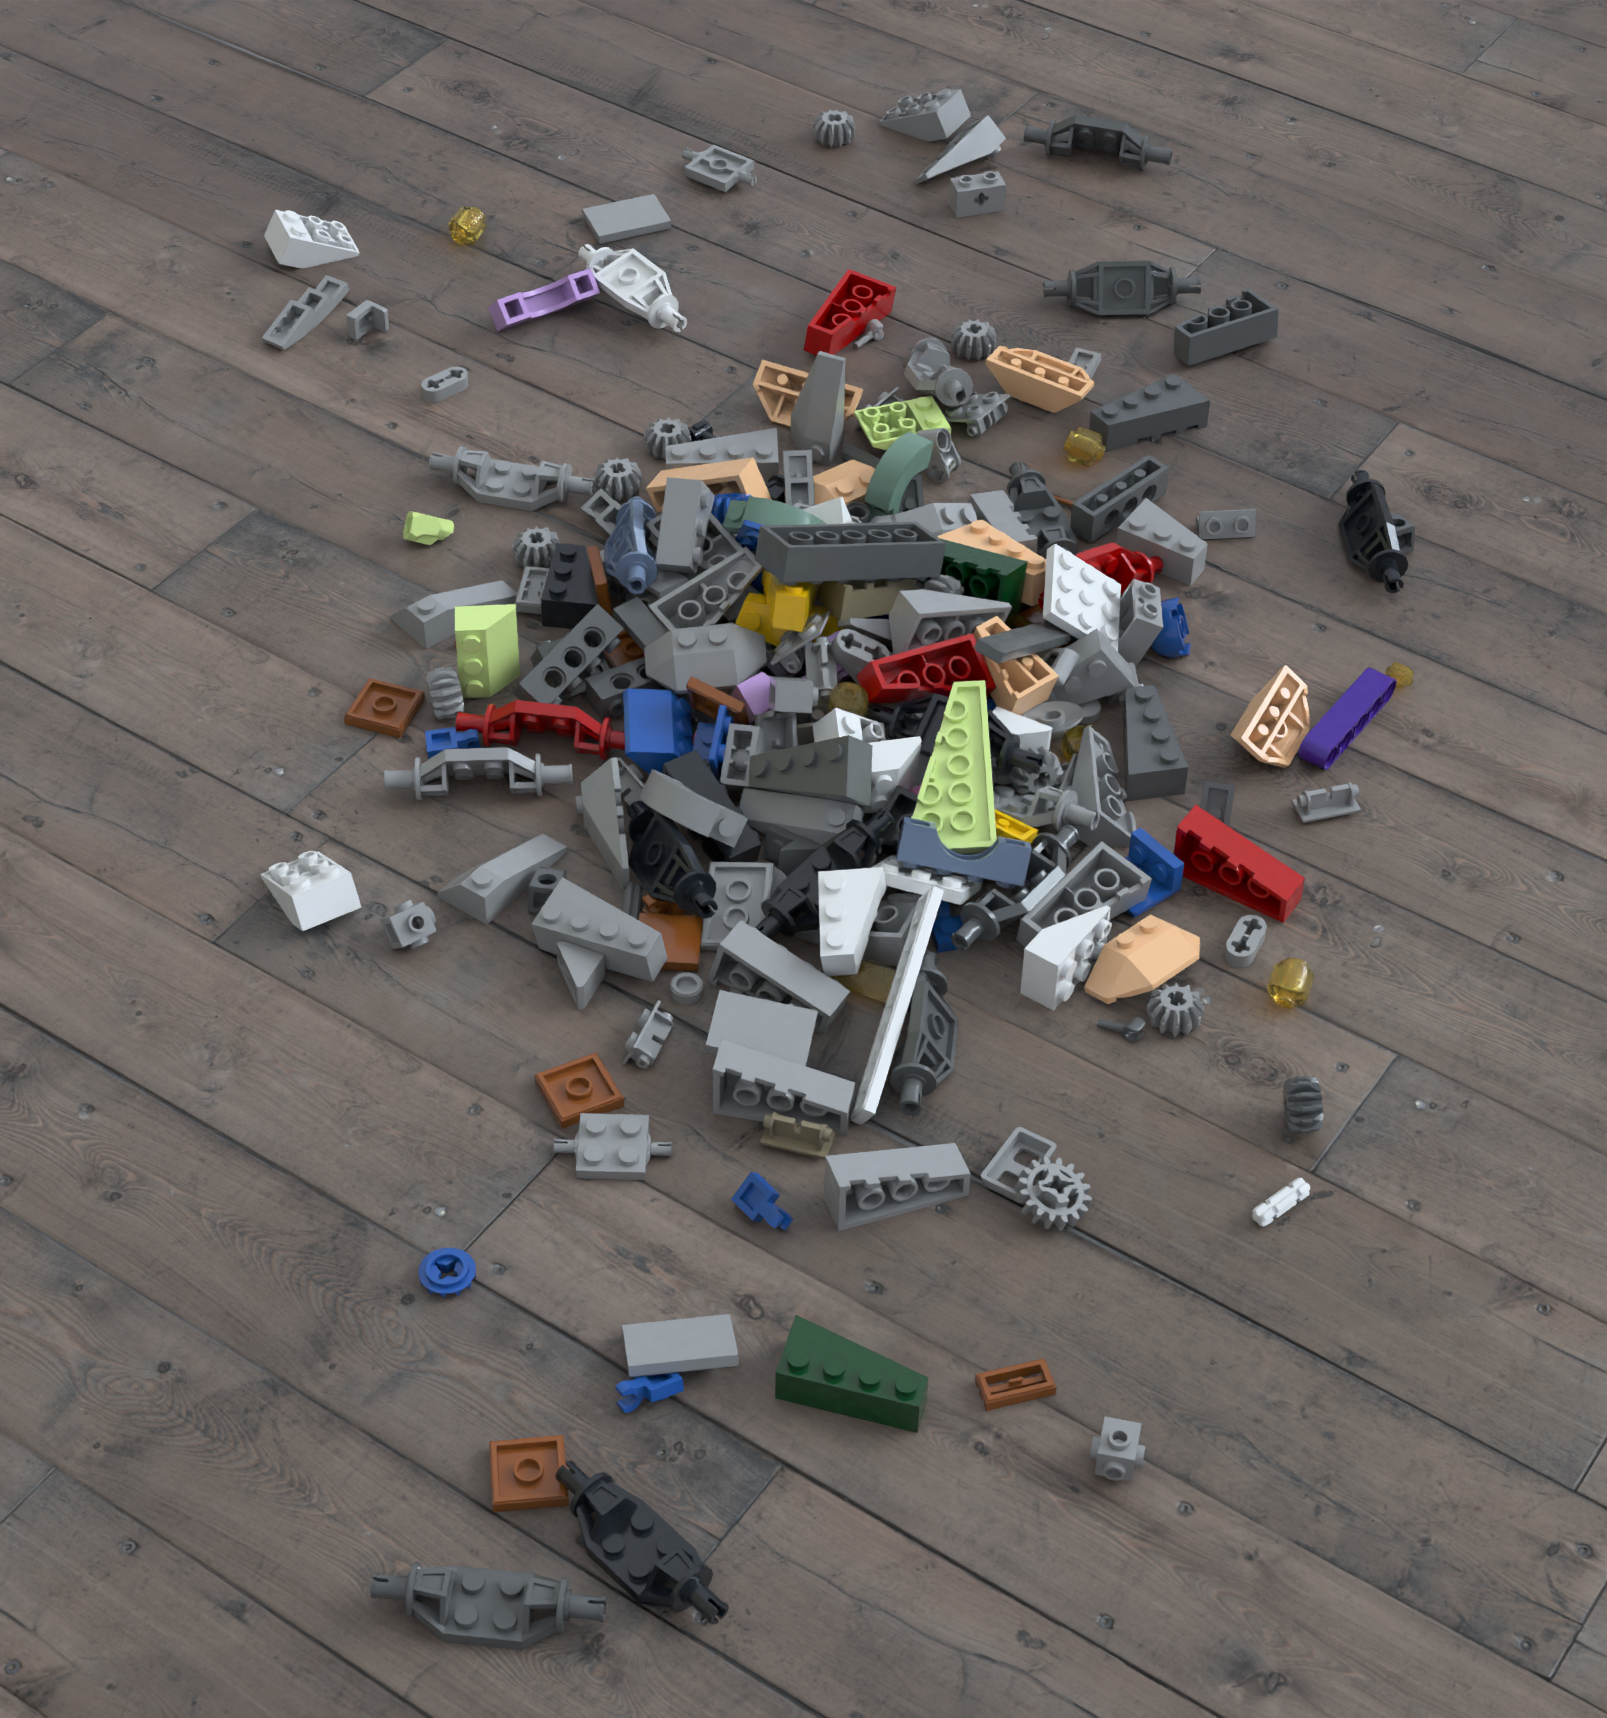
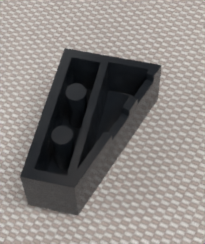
(568, 588)

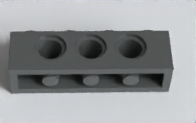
(1118, 498)
(596, 626)
(606, 688)

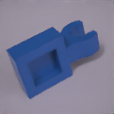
(447, 738)
(944, 927)
(757, 1201)
(651, 1387)

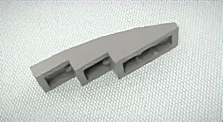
(303, 316)
(798, 477)

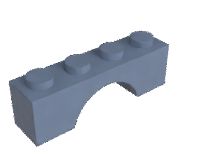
(1003, 861)

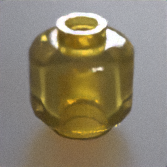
(467, 225)
(1084, 446)
(850, 698)
(1290, 982)

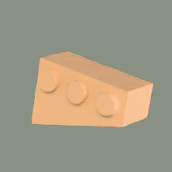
(1020, 681)

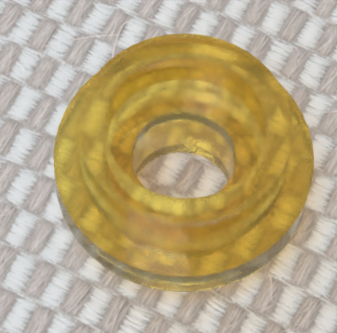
(1401, 673)

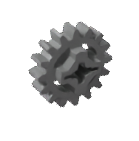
(1053, 1193)

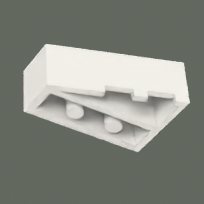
(846, 916)

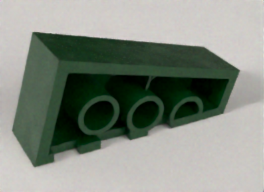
(985, 573)
(848, 1379)

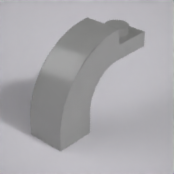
(691, 809)

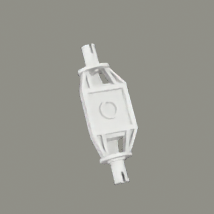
(635, 284)

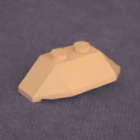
(1039, 378)
(781, 386)
(845, 480)
(1275, 720)
(1141, 959)

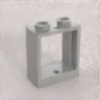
(1139, 620)

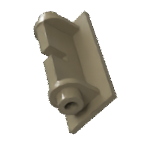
(801, 1138)

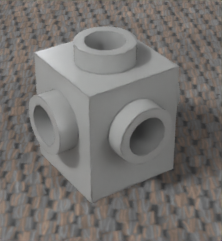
(409, 924)
(1118, 1449)

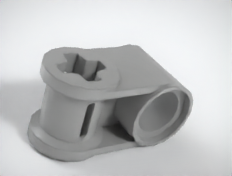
(942, 454)

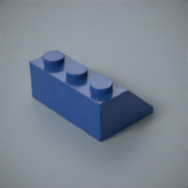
(656, 727)

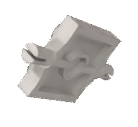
(719, 167)
(612, 1146)

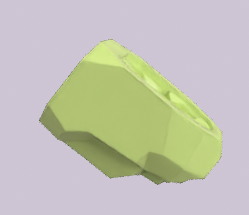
(426, 528)

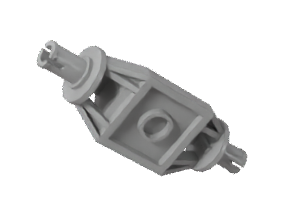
(931, 373)
(509, 482)
(477, 761)
(1039, 808)

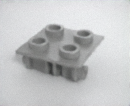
(979, 412)
(791, 648)

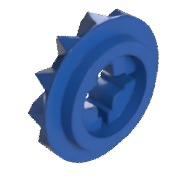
(447, 1260)

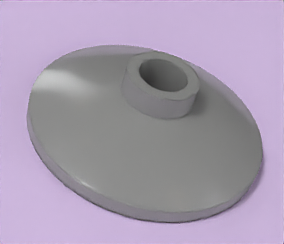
(1056, 714)

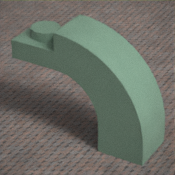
(894, 472)
(766, 513)

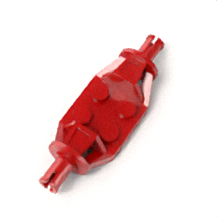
(1119, 565)
(537, 718)

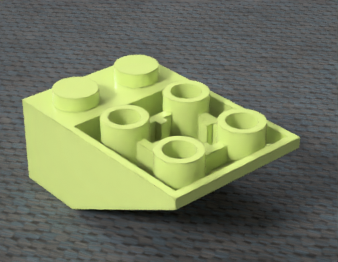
(890, 421)

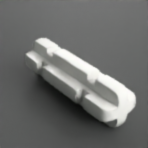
(1281, 1202)

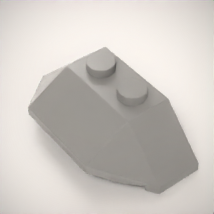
(939, 517)
(713, 654)

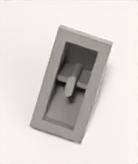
(581, 970)

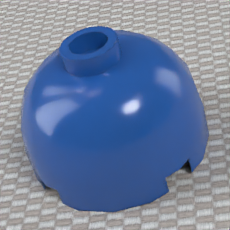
(1175, 628)

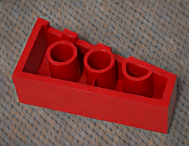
(848, 312)
(925, 671)
(1235, 866)

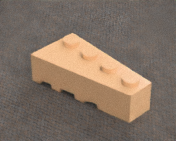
(719, 477)
(986, 537)

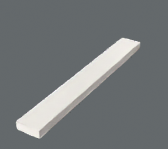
(896, 1006)

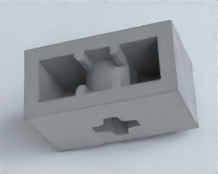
(977, 194)
(792, 695)
(740, 745)

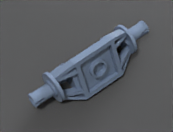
(626, 548)

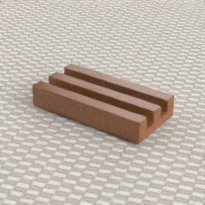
(1017, 1389)

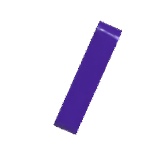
(1347, 718)

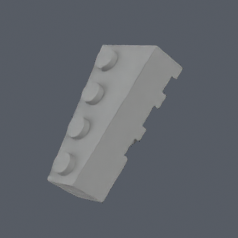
(596, 925)
(770, 972)

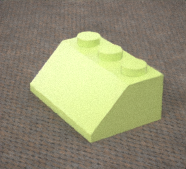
(486, 648)

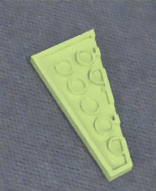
(959, 774)

